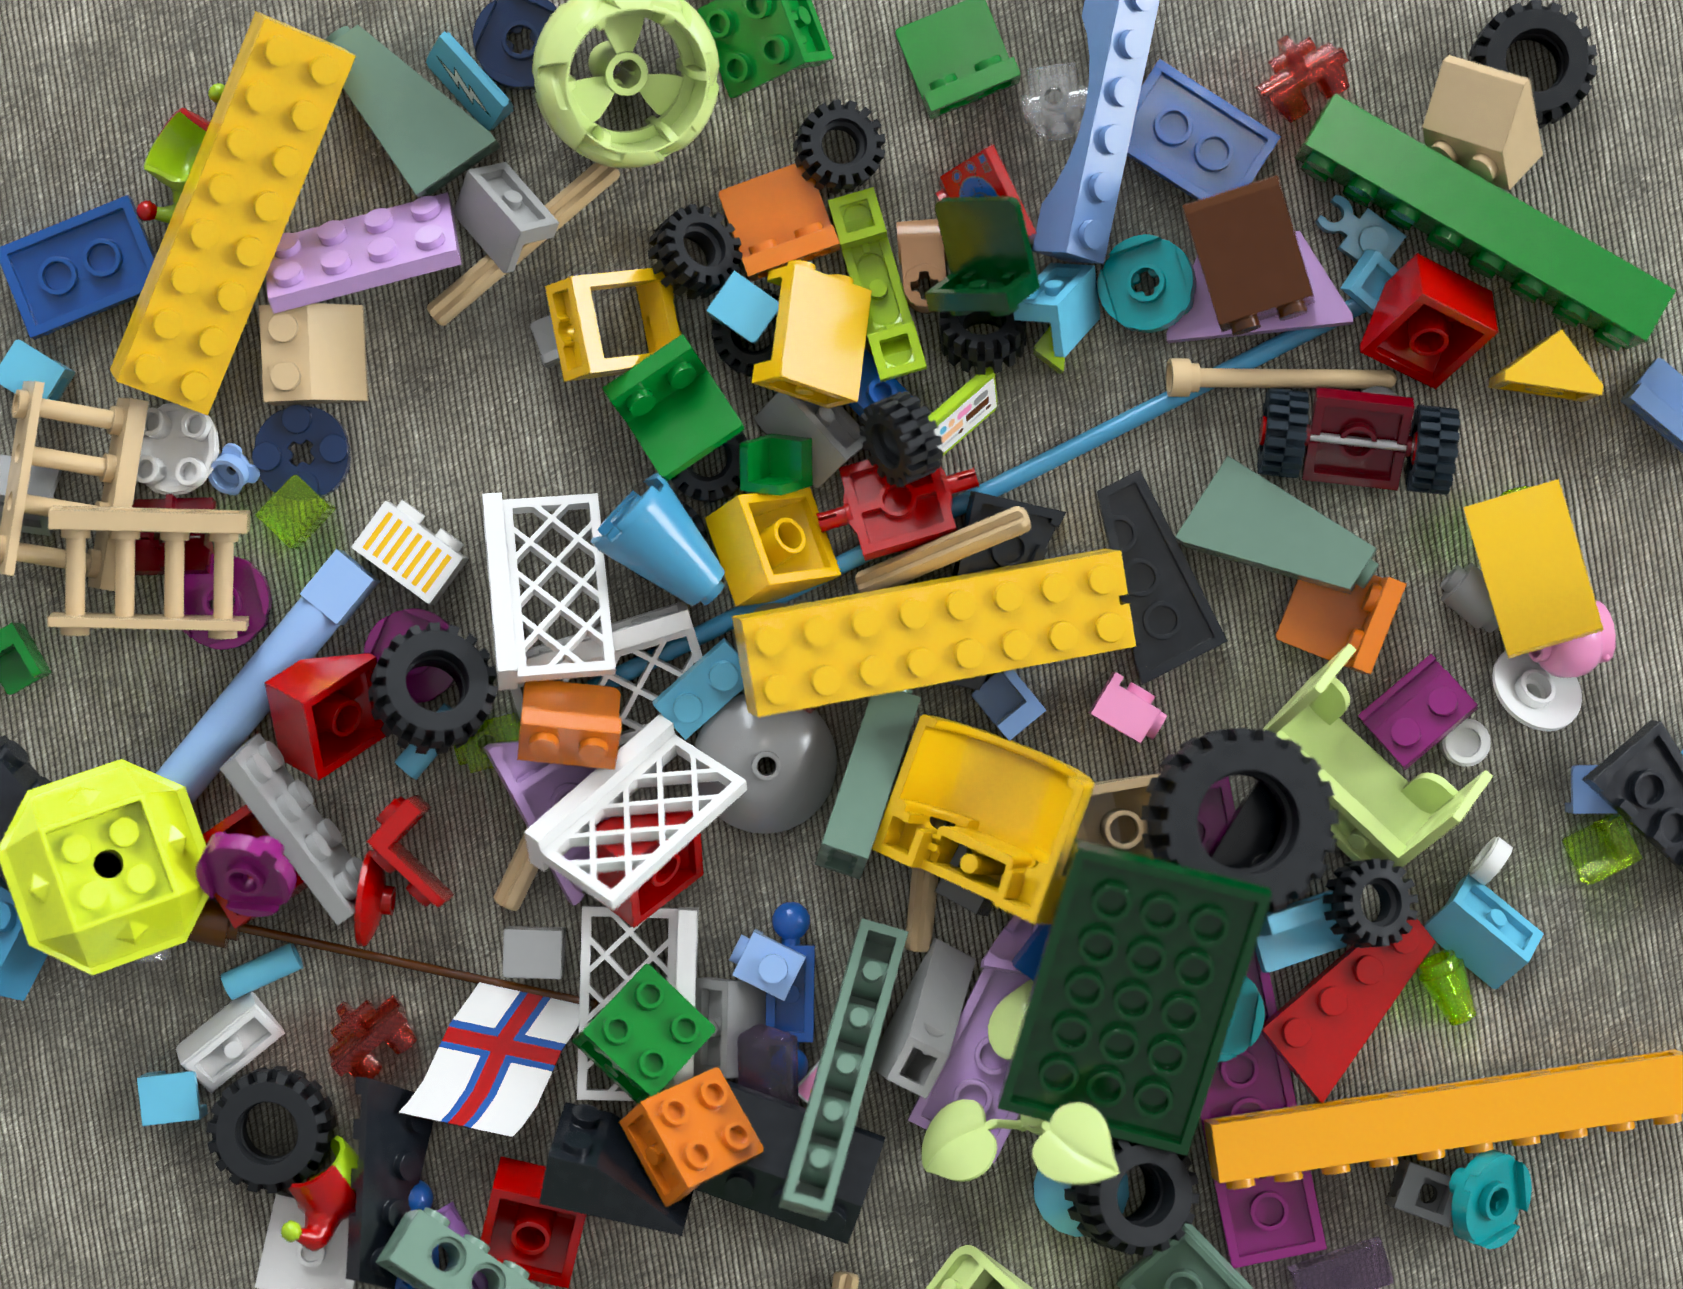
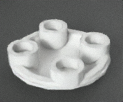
(177, 449)

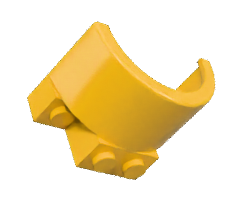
(1005, 805)

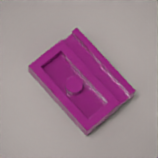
(1418, 712)

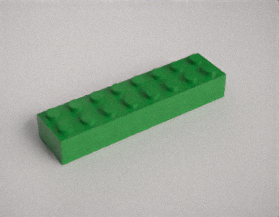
(1484, 225)

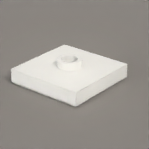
(294, 1266)

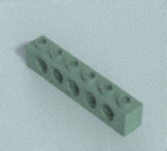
(843, 1070)
(411, 1249)

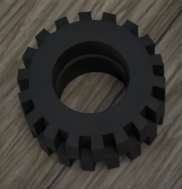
(1562, 39)
(439, 650)
(233, 1143)
(1160, 1213)

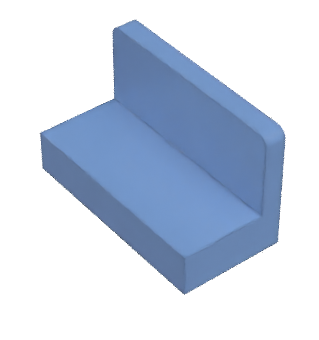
(1659, 401)

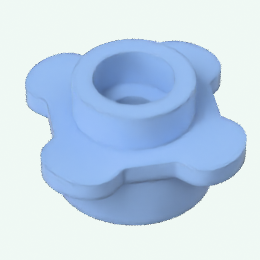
(227, 480)

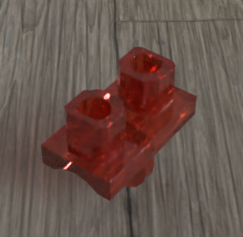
(1321, 66)
(363, 1031)

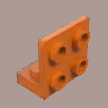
(778, 220)
(1328, 620)
(690, 1134)

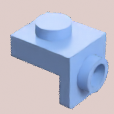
(766, 963)

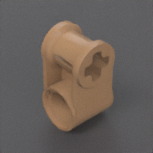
(921, 257)

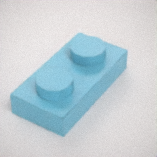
(702, 689)

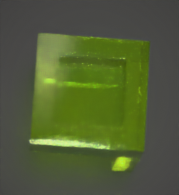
(295, 512)
(1601, 849)

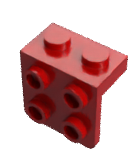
(391, 855)

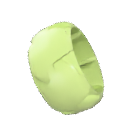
(575, 105)

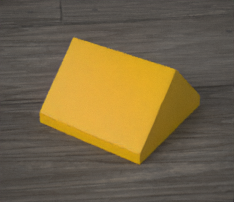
(1550, 370)

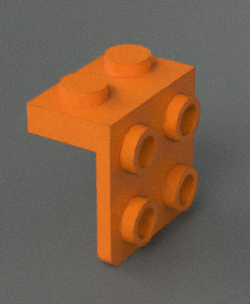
(570, 724)

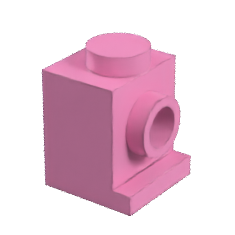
(1128, 709)

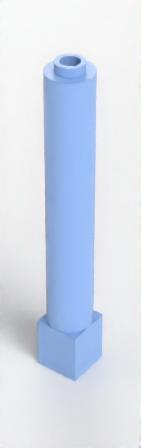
(323, 606)

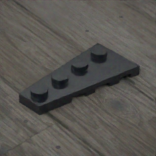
(1646, 787)

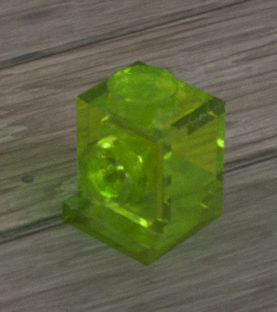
(502, 728)

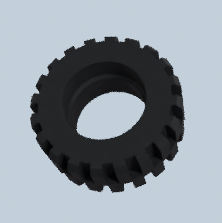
(1284, 771)

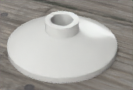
(1534, 694)

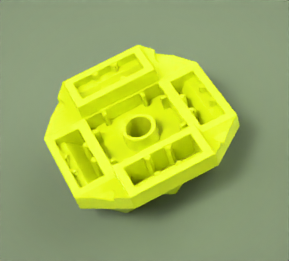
(53, 877)

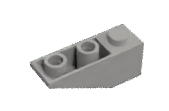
(925, 1020)

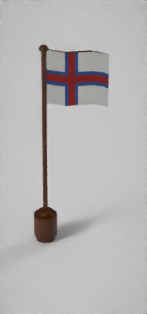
(493, 1051)

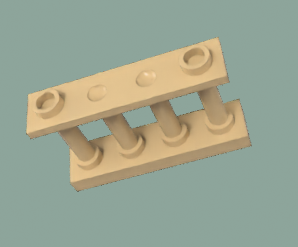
(116, 470)
(125, 528)

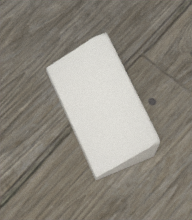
(229, 1041)

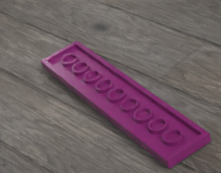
(1272, 1216)

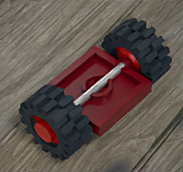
(1358, 440)

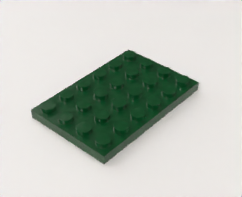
(1134, 994)

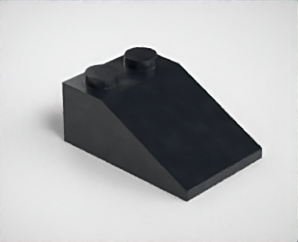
(600, 1175)

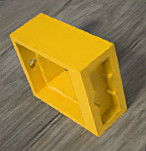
(574, 310)

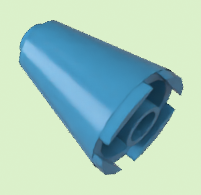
(661, 544)

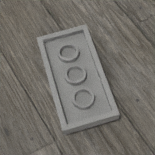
(289, 816)

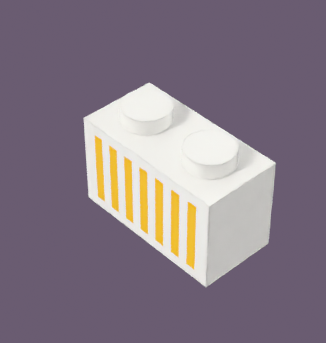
(410, 551)

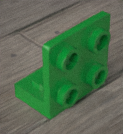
(764, 40)
(957, 57)
(674, 407)
(644, 1035)

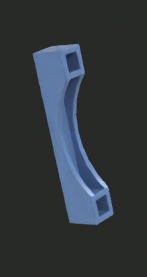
(1082, 204)

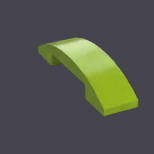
(873, 267)

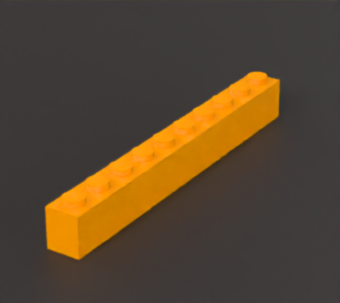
(1445, 1117)

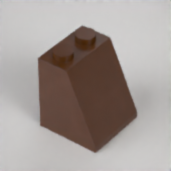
(1249, 255)

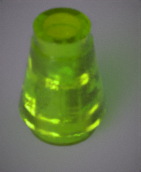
(1448, 985)

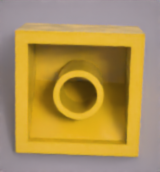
(771, 546)

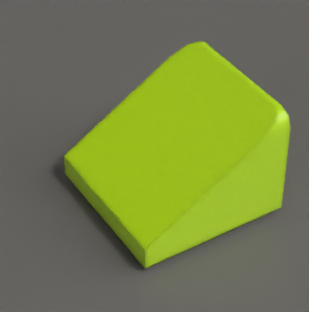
(1045, 352)

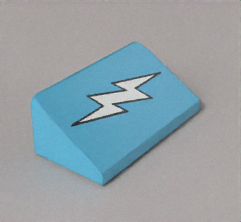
(468, 82)

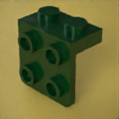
(985, 256)

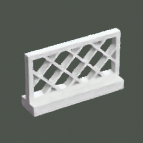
(505, 590)
(629, 636)
(608, 794)
(680, 973)

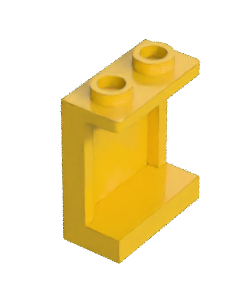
(816, 336)

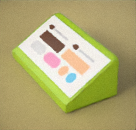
(965, 409)

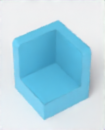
(743, 307)
(29, 364)
(169, 1097)

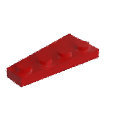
(1341, 1007)

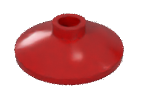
(372, 900)

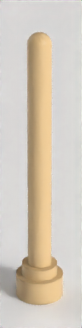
(1188, 377)

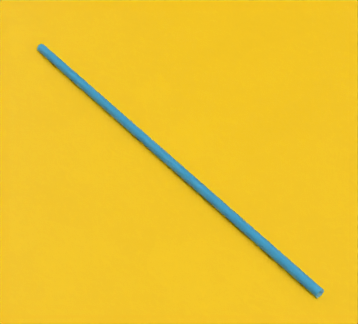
(1006, 481)

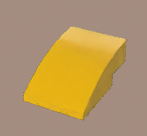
(1533, 568)

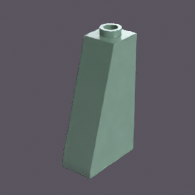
(411, 118)
(1271, 530)
(867, 782)

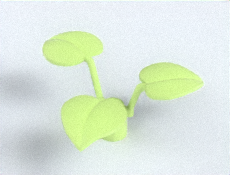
(1069, 1149)

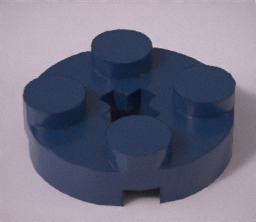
(492, 41)
(297, 425)

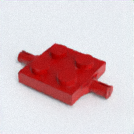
(893, 516)

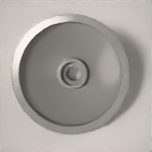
(802, 770)

